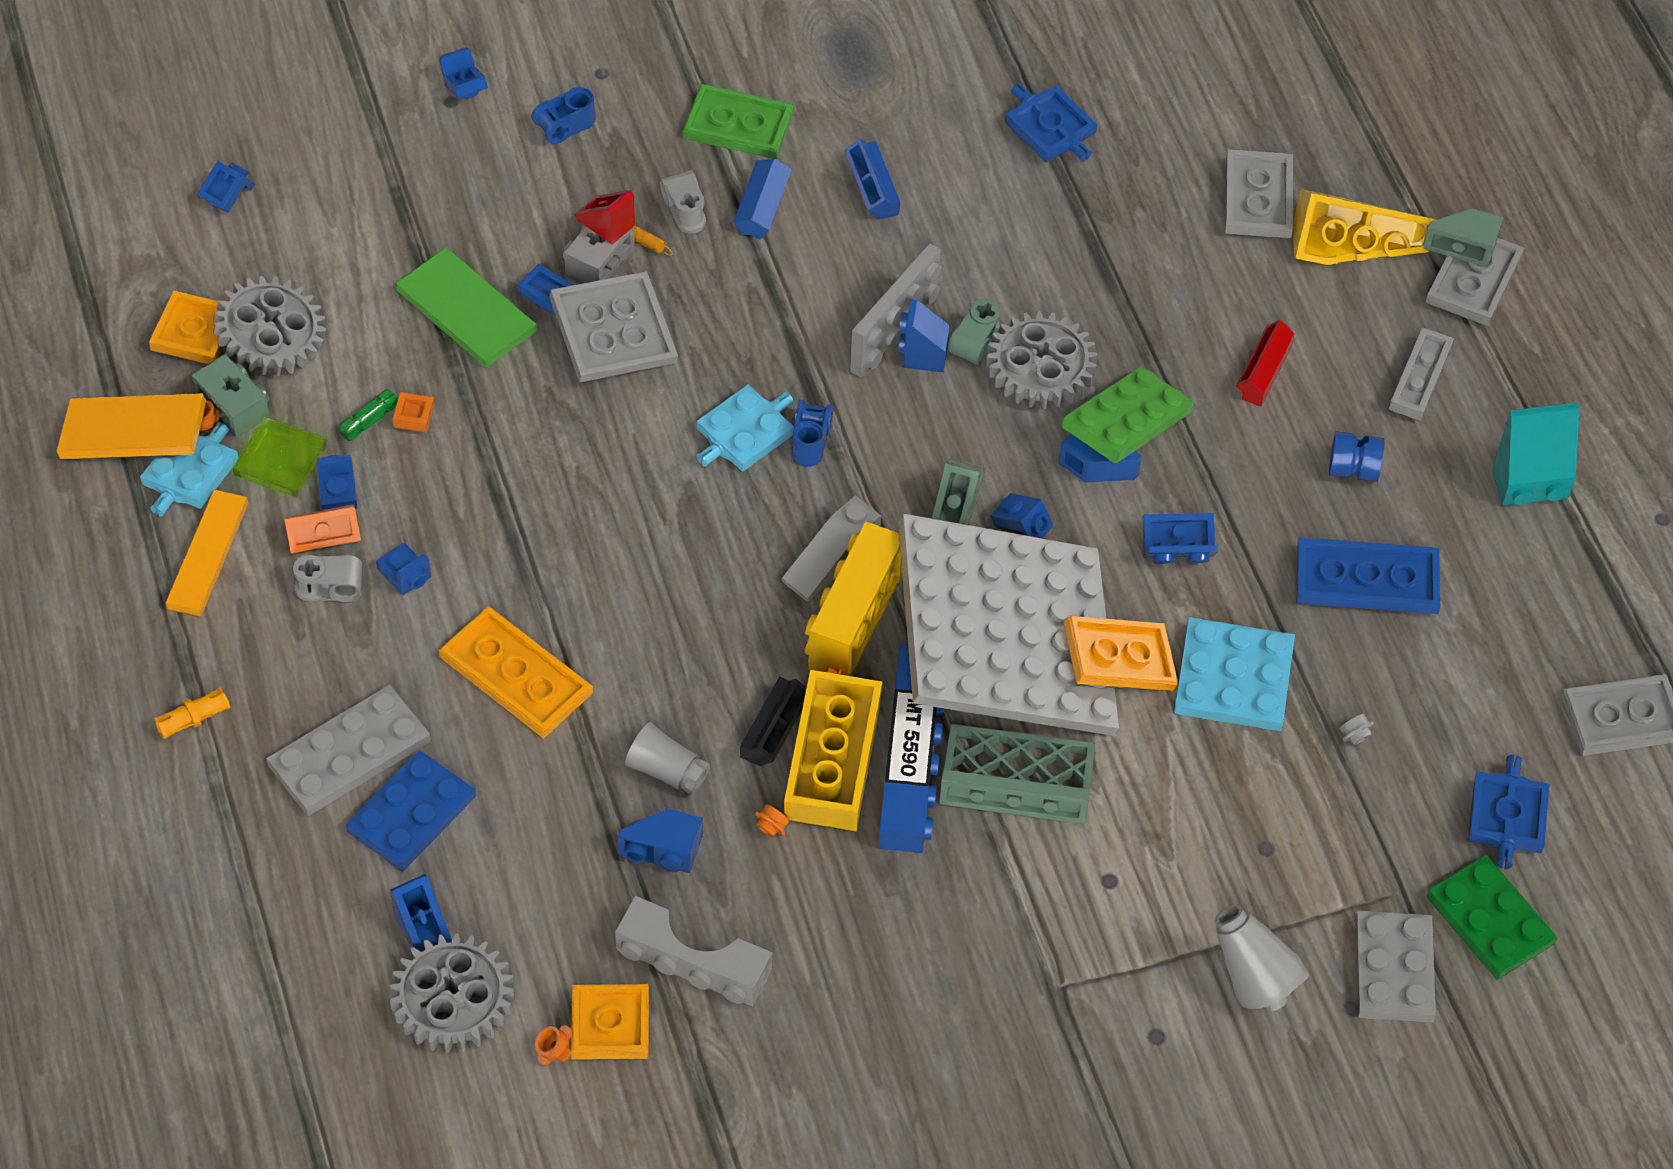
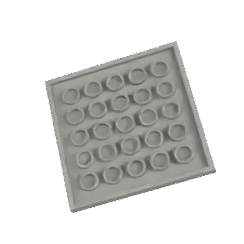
(991, 625)

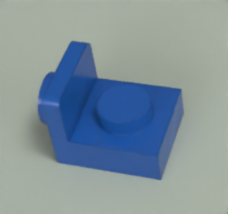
(225, 185)
(336, 481)
(404, 568)

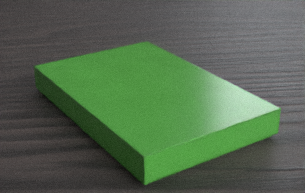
(738, 121)

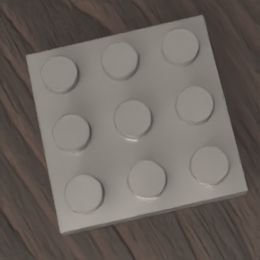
(613, 326)

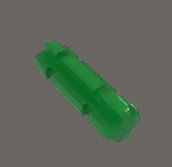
(368, 415)

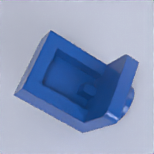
(460, 73)
(1023, 515)

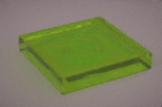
(280, 456)

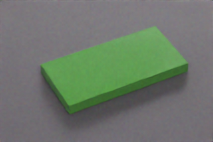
(466, 307)

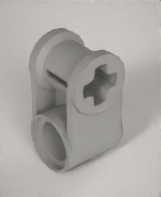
(684, 200)
(331, 578)

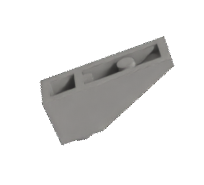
(818, 561)

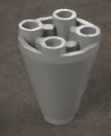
(1257, 961)

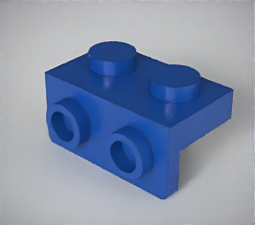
(1179, 536)

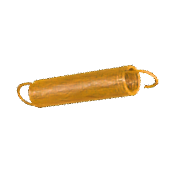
(650, 241)

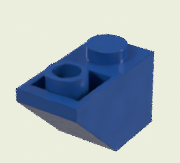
(925, 338)
(1093, 466)
(664, 840)

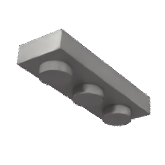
(1421, 374)

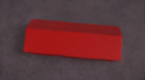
(1265, 362)

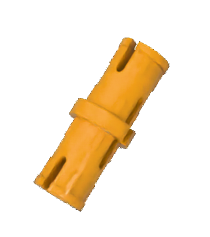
(191, 713)

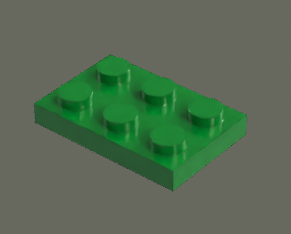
(1491, 917)

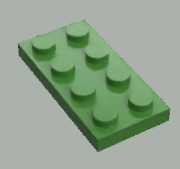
(1128, 414)

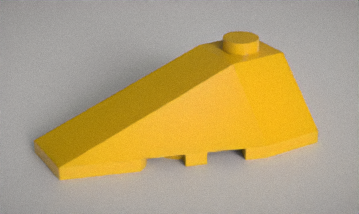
(1344, 230)

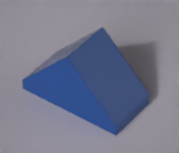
(419, 913)

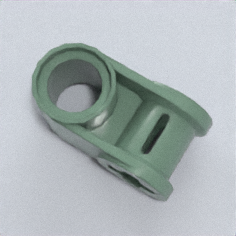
(976, 331)

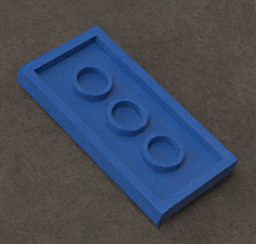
(1368, 575)

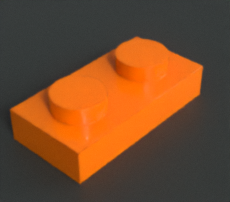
(322, 529)

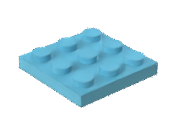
(1234, 674)

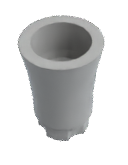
(666, 760)

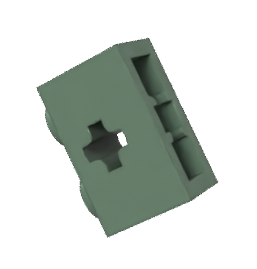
(233, 394)

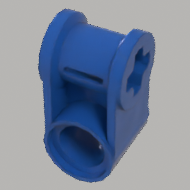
(566, 115)
(810, 433)

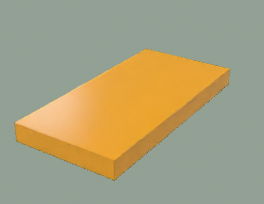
(131, 426)
(516, 671)

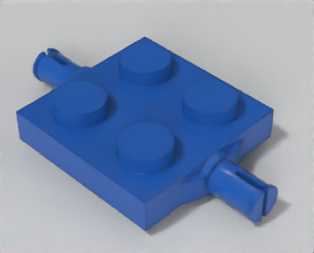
(1050, 123)
(1509, 812)

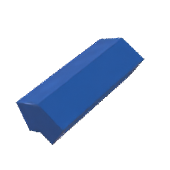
(873, 179)
(761, 197)

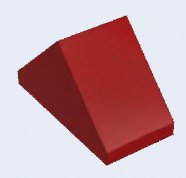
(609, 215)

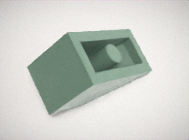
(1465, 236)
(958, 491)

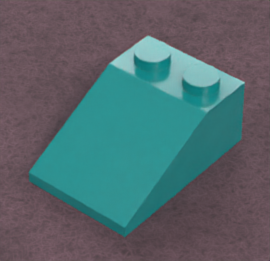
(1537, 454)

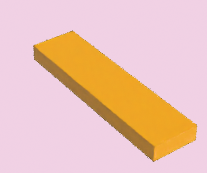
(207, 553)

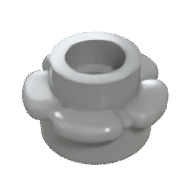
(1357, 729)

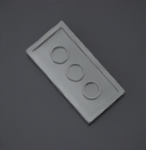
(882, 323)
(348, 750)

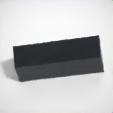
(773, 722)

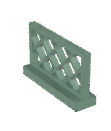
(1014, 793)

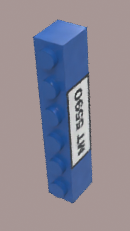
(909, 767)

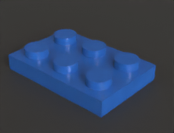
(411, 810)

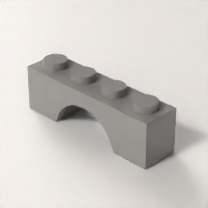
(734, 971)

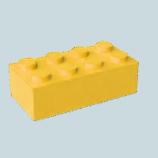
(855, 600)
(833, 750)

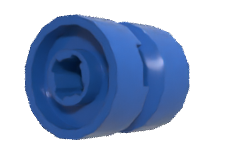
(1356, 456)

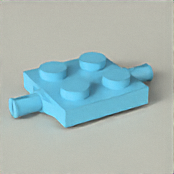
(745, 428)
(190, 476)

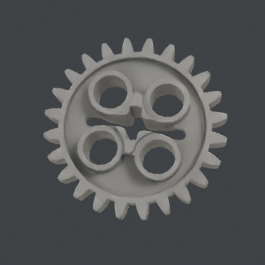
(269, 325)
(1041, 360)
(467, 1018)

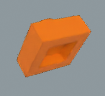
(413, 412)

